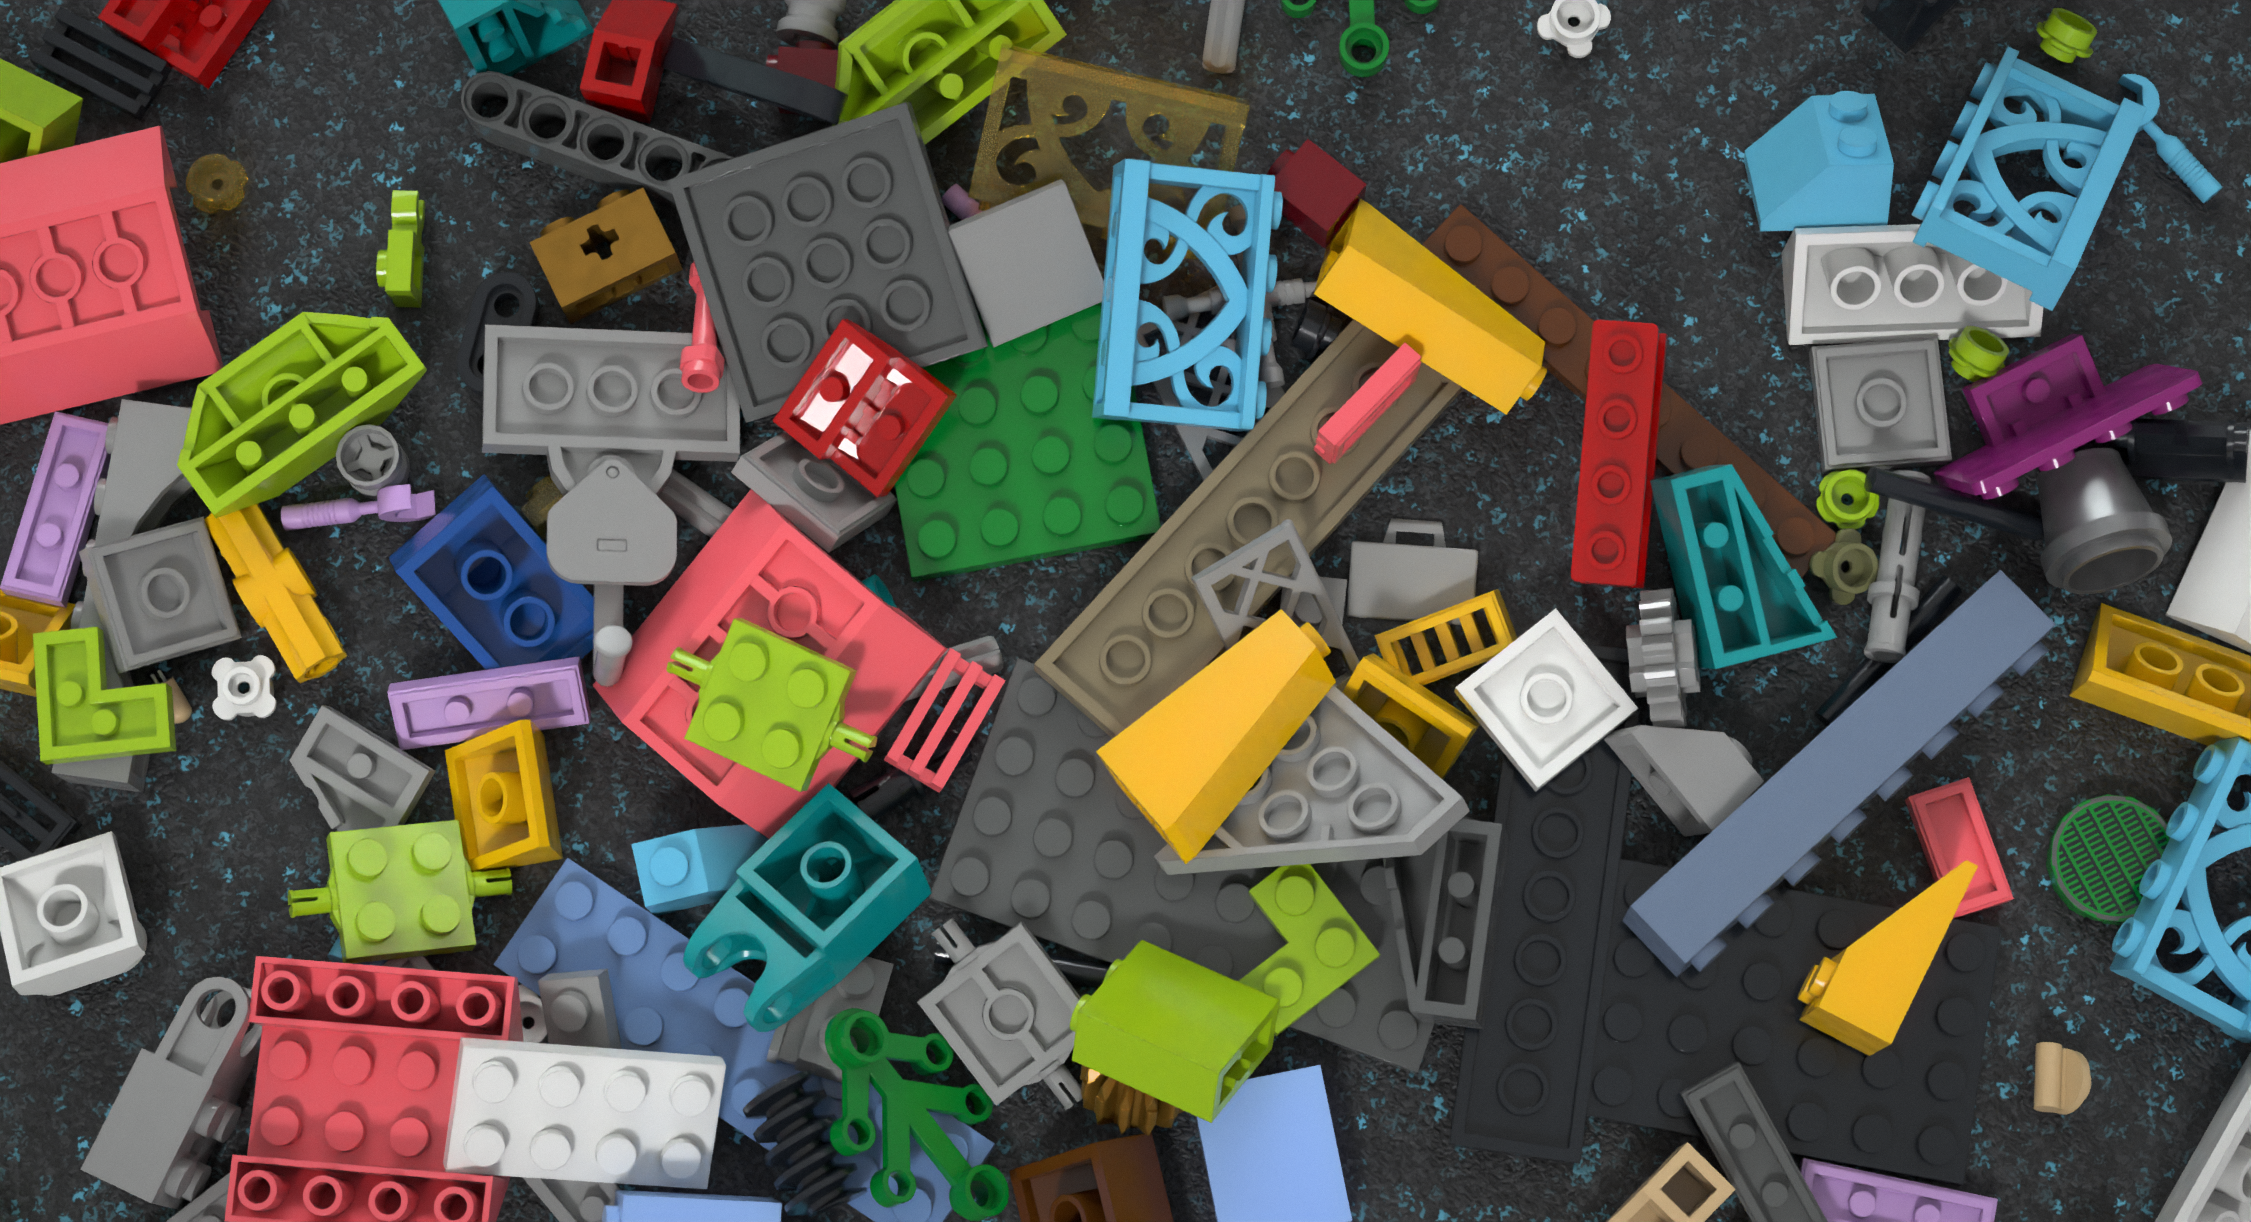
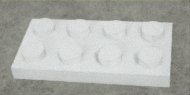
(583, 1113)

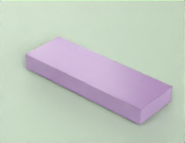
(58, 511)
(481, 701)
(1871, 1197)

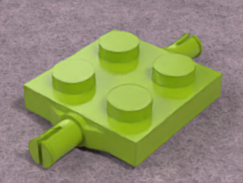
(771, 704)
(400, 891)

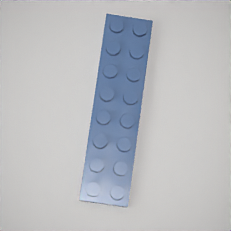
(670, 1010)

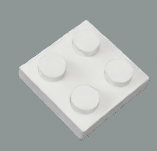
(1545, 699)

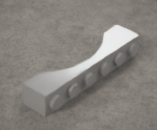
(133, 499)

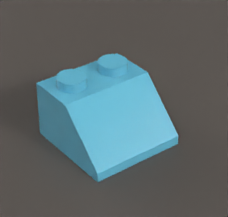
(1823, 166)

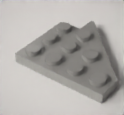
(1331, 797)

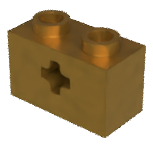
(638, 248)

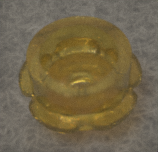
(214, 167)

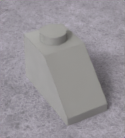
(1688, 772)

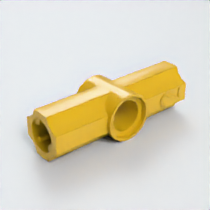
(277, 592)

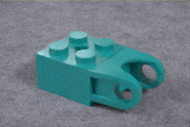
(809, 907)

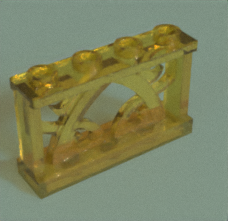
(1056, 77)

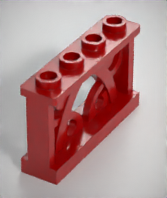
(1619, 454)

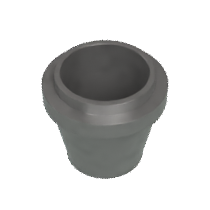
(2098, 525)

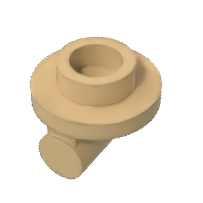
(2060, 1079)

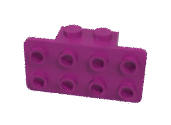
(2051, 405)

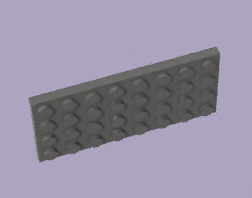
(1075, 861)

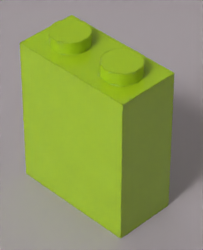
(1174, 1030)

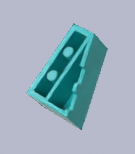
(514, 33)
(1731, 570)

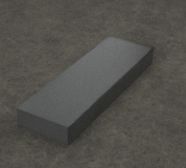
(1750, 1148)

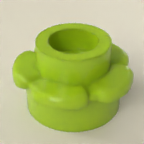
(2066, 35)
(1977, 353)
(1830, 504)

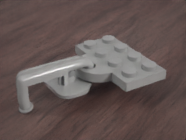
(611, 426)

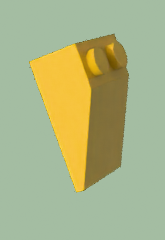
(1873, 981)

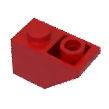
(627, 57)

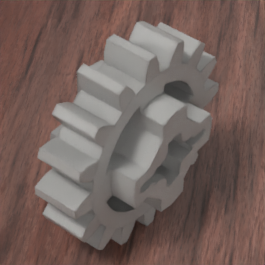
(1663, 658)

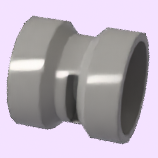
(367, 450)

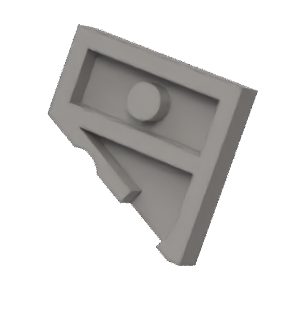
(358, 774)

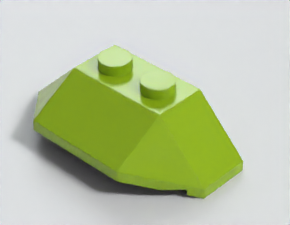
(936, 56)
(289, 405)

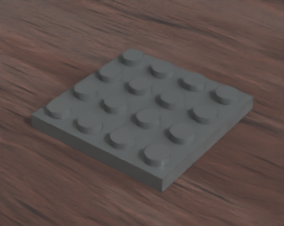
(824, 236)

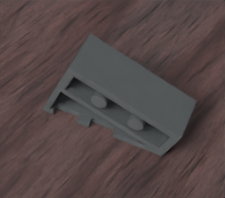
(1449, 921)

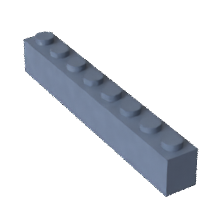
(1839, 774)

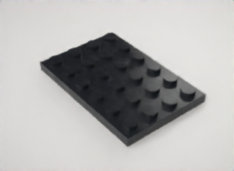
(1881, 1112)

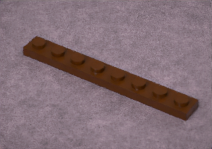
(1684, 435)

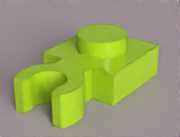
(402, 263)

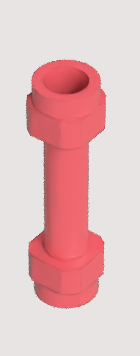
(702, 361)

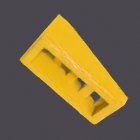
(1499, 623)

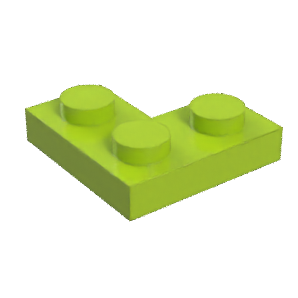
(83, 717)
(1321, 938)

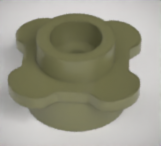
(1862, 566)

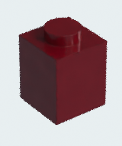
(1315, 191)

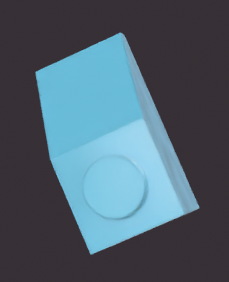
(692, 865)

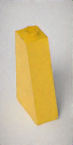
(1418, 300)
(1219, 731)

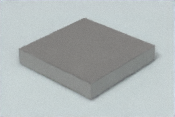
(1027, 262)
(1880, 405)
(811, 491)
(160, 594)

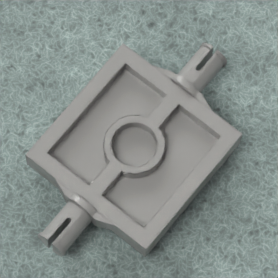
(1006, 1012)

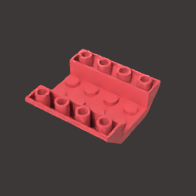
(95, 278)
(783, 582)
(362, 1093)

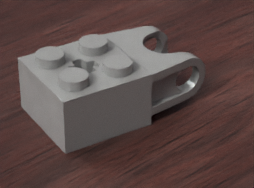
(179, 1100)

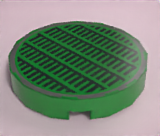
(2102, 855)

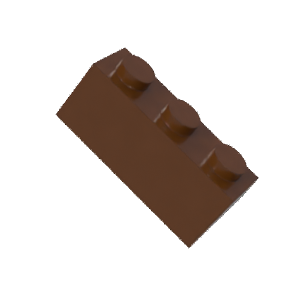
(1095, 1184)

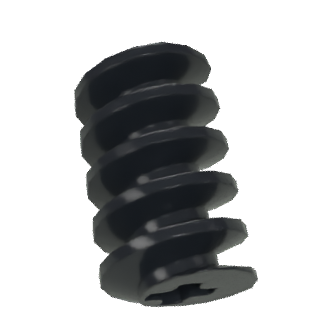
(801, 1146)

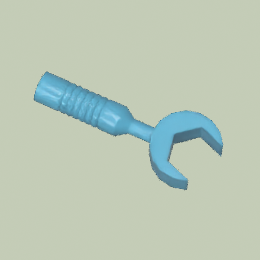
(2168, 146)

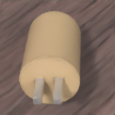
(181, 706)

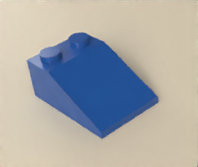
(493, 584)

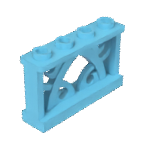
(2040, 252)
(1120, 357)
(2183, 876)

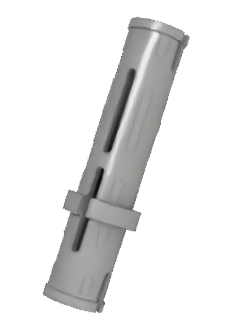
(1886, 633)

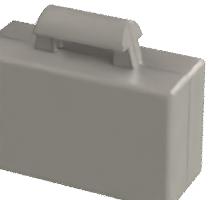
(1409, 580)

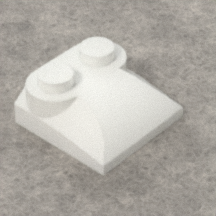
(69, 918)

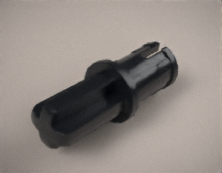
(894, 787)

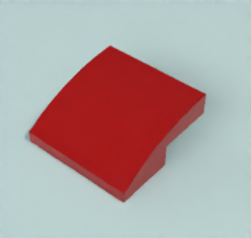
(187, 34)
(864, 407)

